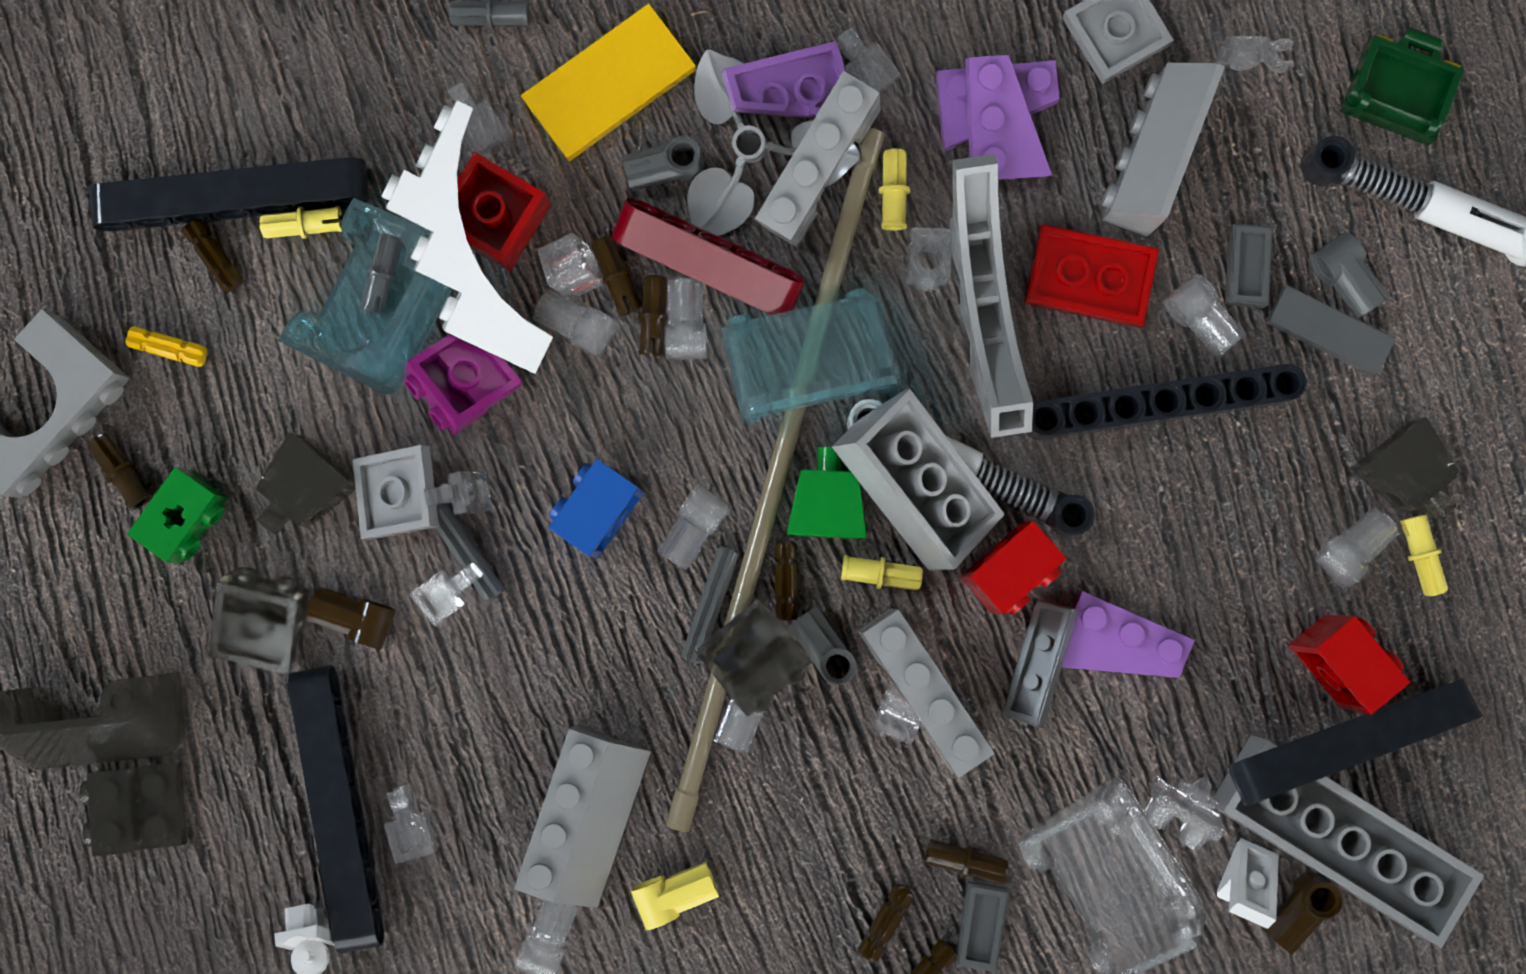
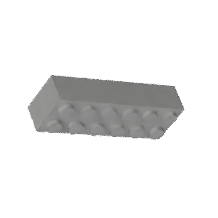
(1359, 850)

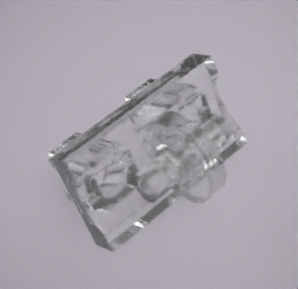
(1189, 804)

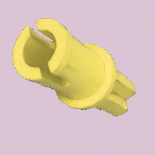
(894, 190)
(301, 222)
(1425, 555)
(881, 573)

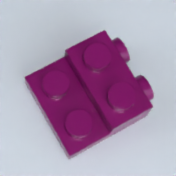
(459, 382)

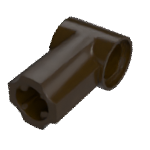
(361, 620)
(1298, 917)

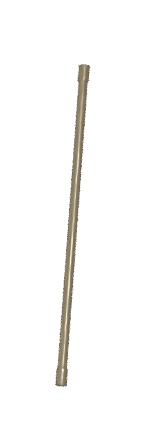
(686, 794)

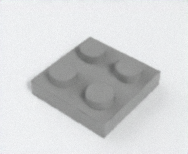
(1116, 34)
(392, 492)

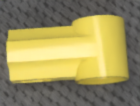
(663, 898)

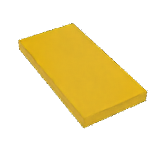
(608, 82)

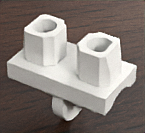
(305, 935)

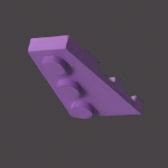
(1036, 81)
(786, 83)
(1001, 120)
(1123, 642)

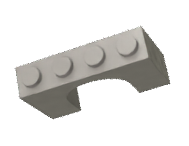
(840, 122)
(83, 385)
(926, 691)

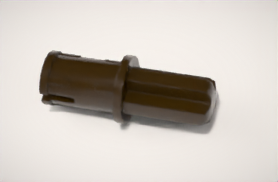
(615, 275)
(653, 315)
(120, 471)
(966, 861)

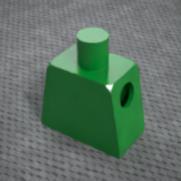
(827, 501)

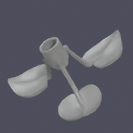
(713, 197)

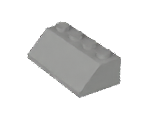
(1161, 146)
(919, 481)
(582, 818)

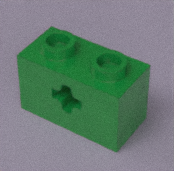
(159, 523)

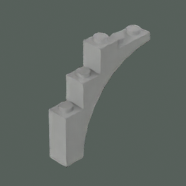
(985, 299)

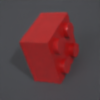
(498, 211)
(1013, 569)
(1350, 662)

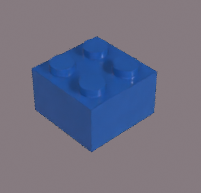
(594, 508)

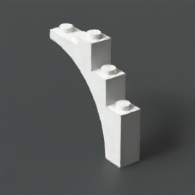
(432, 202)

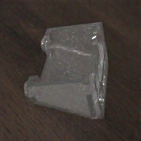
(1119, 880)

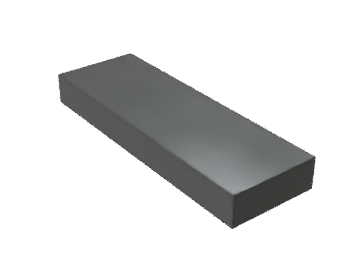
(1330, 330)
(1040, 663)

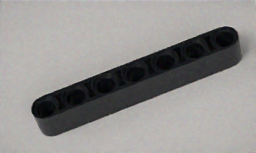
(227, 194)
(1181, 394)
(1353, 742)
(336, 809)

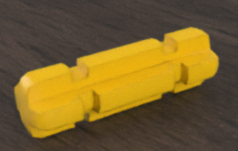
(166, 346)

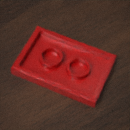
(1091, 275)

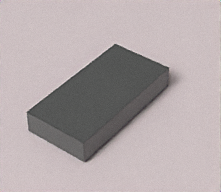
(1249, 265)
(981, 926)

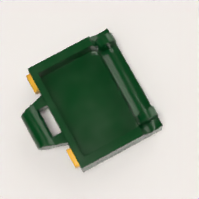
(1403, 87)

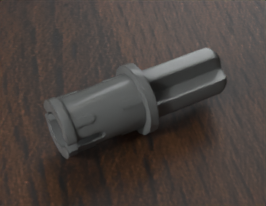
(489, 13)
(381, 274)

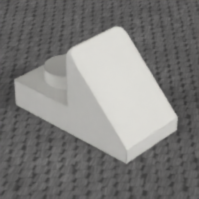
(1251, 883)

